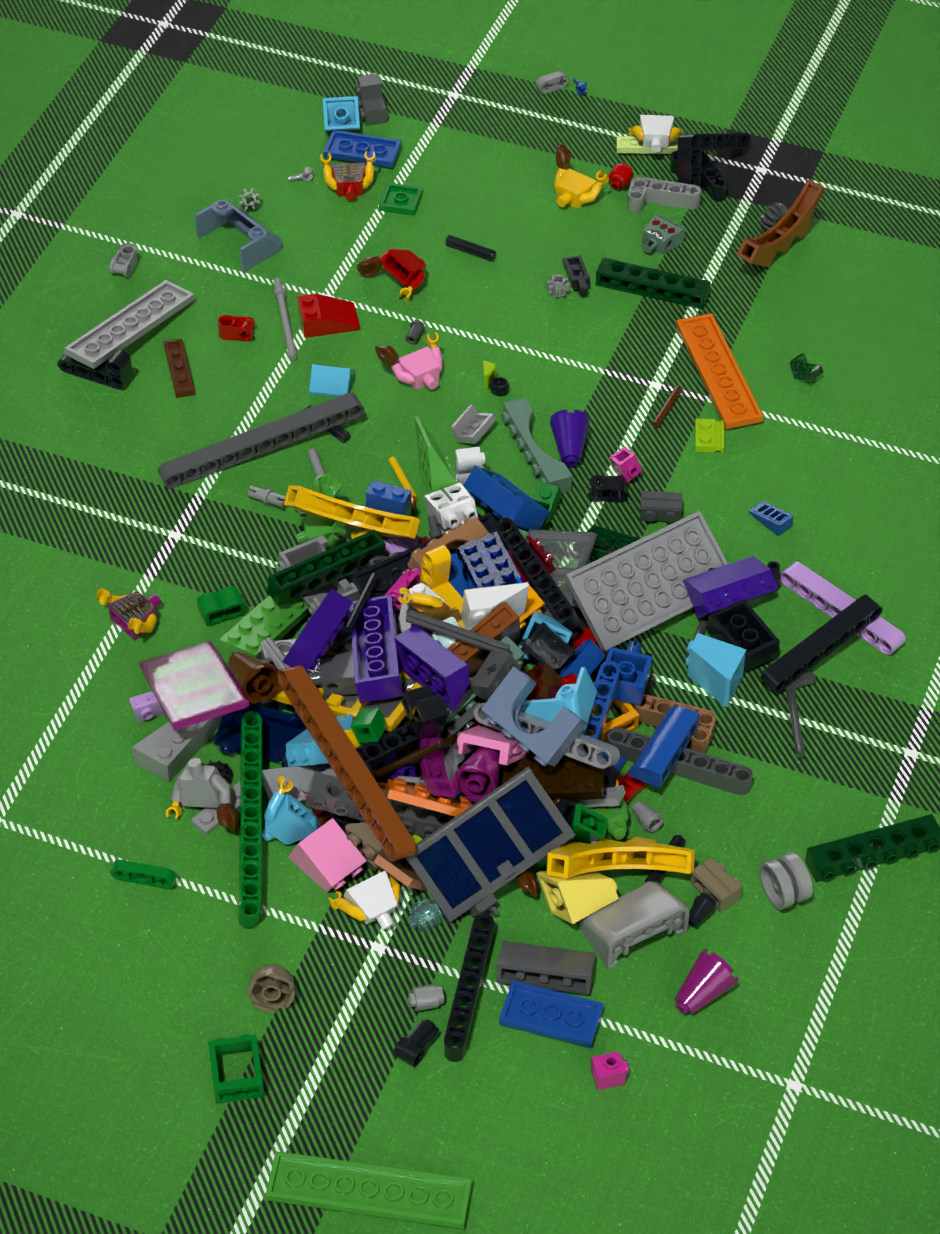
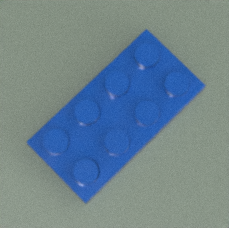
(353, 146)
(551, 1013)

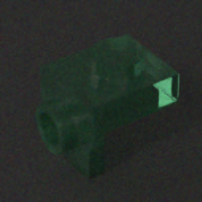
(803, 370)

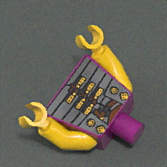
(131, 612)

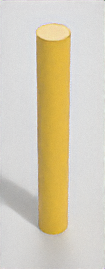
(401, 476)

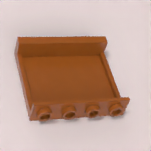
(496, 625)

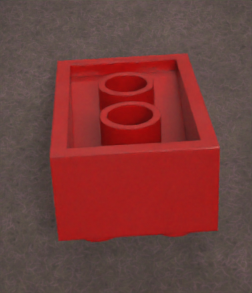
(326, 315)

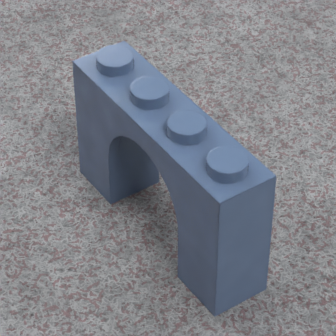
(504, 709)

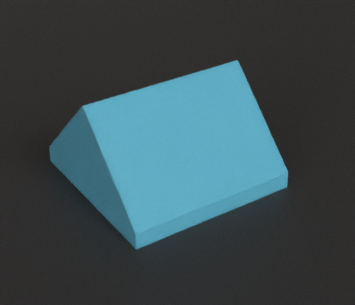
(341, 113)
(330, 380)

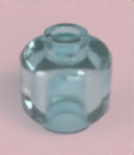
(425, 915)

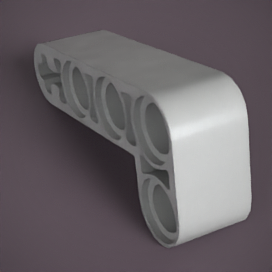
(662, 193)

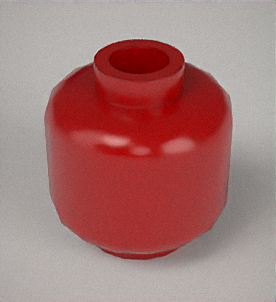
(620, 176)

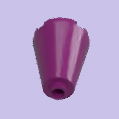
(478, 774)
(704, 983)

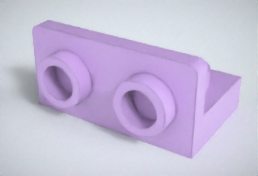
(145, 706)

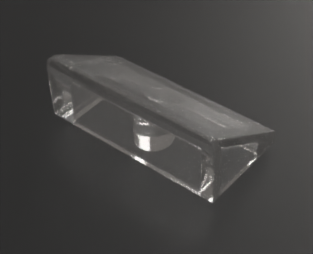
(451, 760)

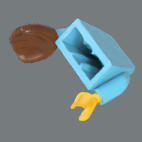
(290, 819)

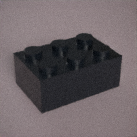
(745, 629)

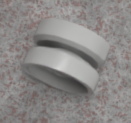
(785, 880)

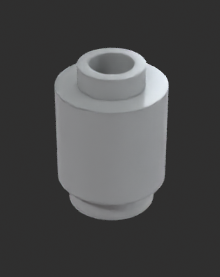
(426, 997)

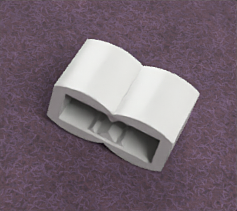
(465, 461)

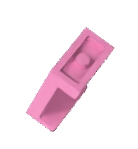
(490, 738)

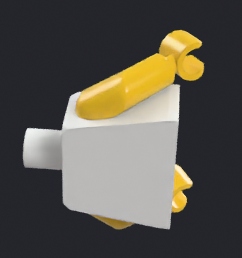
(655, 131)
(370, 900)

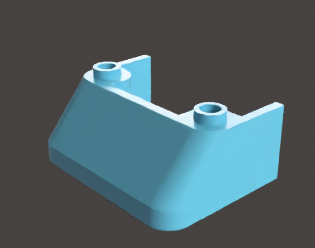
(576, 697)

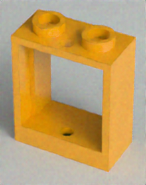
(627, 721)

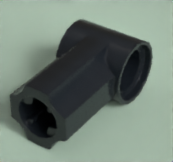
(413, 1048)

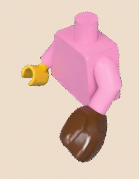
(416, 368)

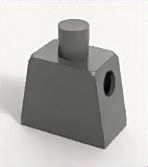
(336, 675)

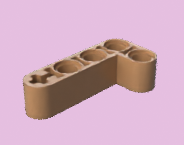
(654, 709)

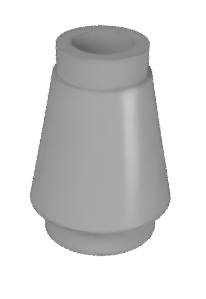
(648, 817)

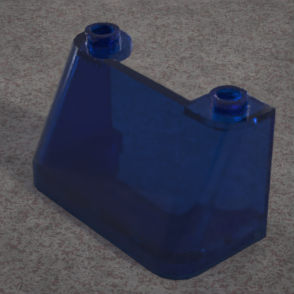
(277, 731)

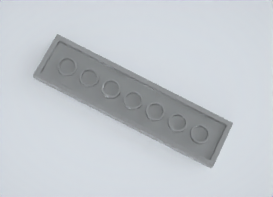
(129, 324)

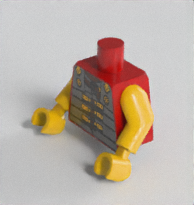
(348, 179)

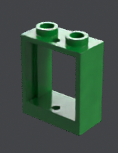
(236, 1089)

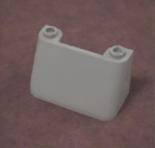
(309, 549)
(634, 920)

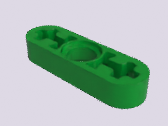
(143, 874)

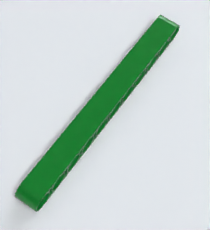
(250, 788)

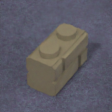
(716, 882)

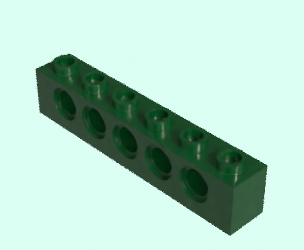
(653, 283)
(324, 567)
(873, 848)

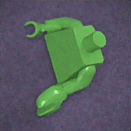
(316, 527)

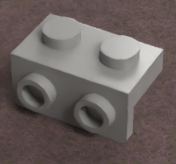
(472, 425)

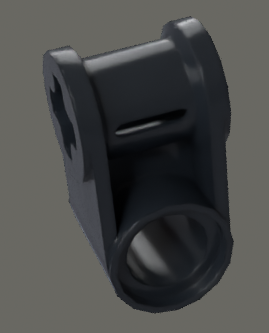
(609, 488)

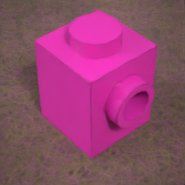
(626, 464)
(609, 1070)

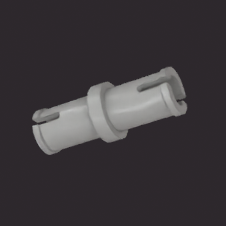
(267, 496)

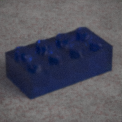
(488, 562)

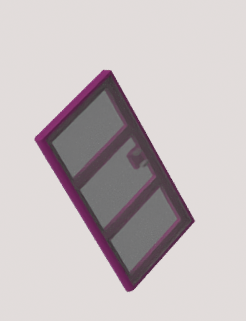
(193, 685)

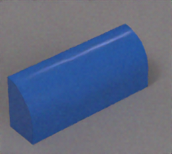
(665, 746)

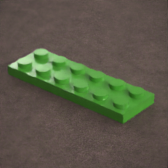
(263, 622)

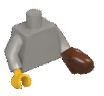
(204, 788)

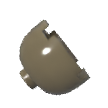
(271, 988)

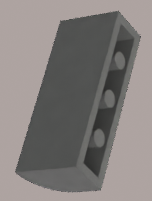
(546, 967)

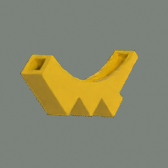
(350, 514)
(637, 853)

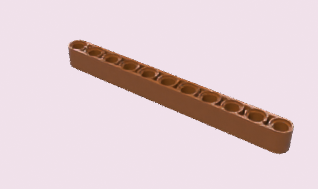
(346, 763)

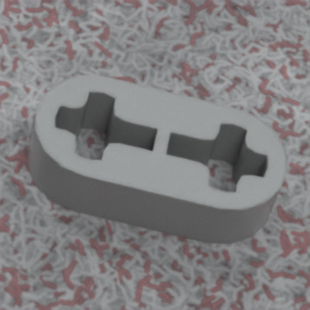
(551, 82)

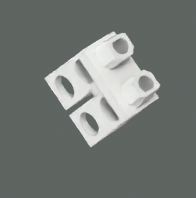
(451, 507)

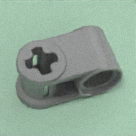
(124, 260)

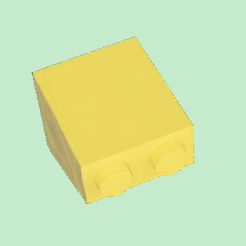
(577, 896)

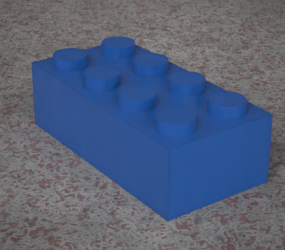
(505, 499)

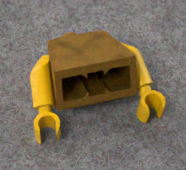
(428, 606)

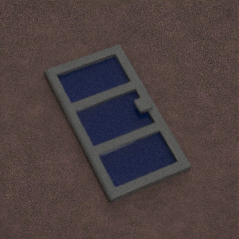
(489, 844)

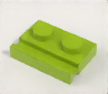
(709, 435)

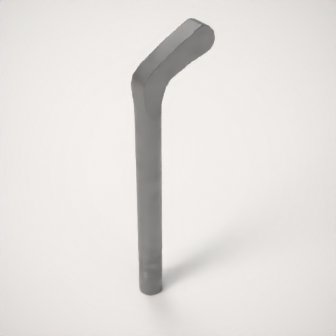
(807, 678)

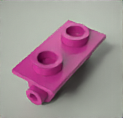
(408, 580)

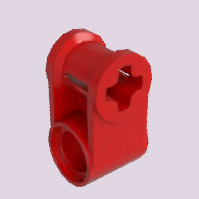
(234, 327)

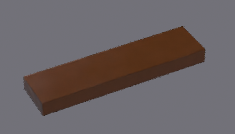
(179, 368)

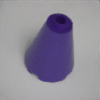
(570, 435)

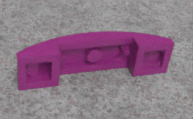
(434, 770)

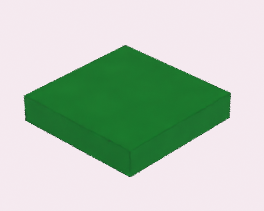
(400, 199)

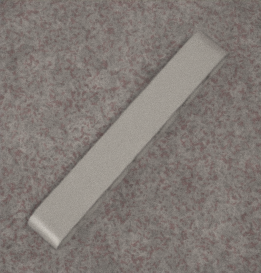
(596, 747)

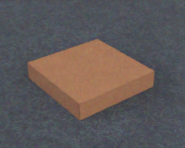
(400, 872)

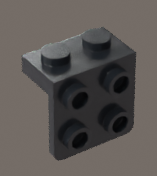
(547, 647)

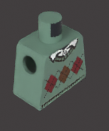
(662, 235)

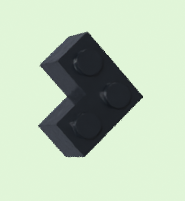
(425, 711)

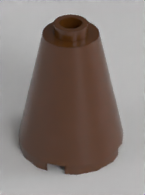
(254, 677)

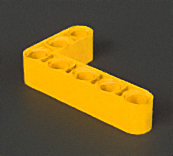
(435, 575)

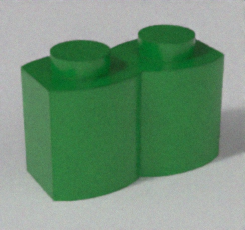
(221, 605)

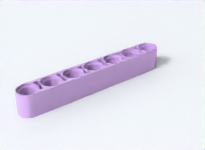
(833, 600)

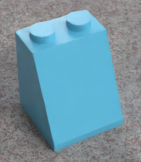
(715, 666)
(305, 751)

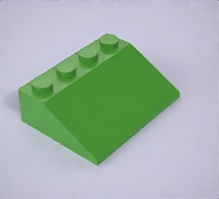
(432, 464)

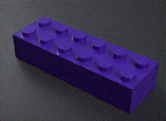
(375, 652)

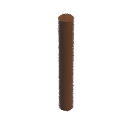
(667, 406)

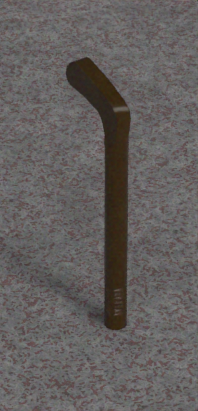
(418, 754)

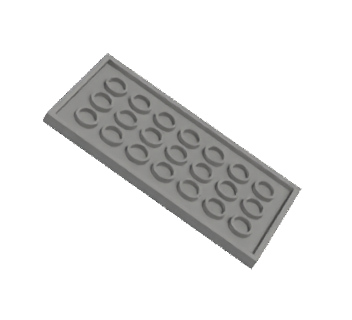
(644, 580)

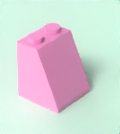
(328, 857)

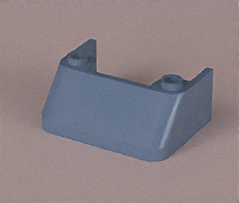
(263, 241)

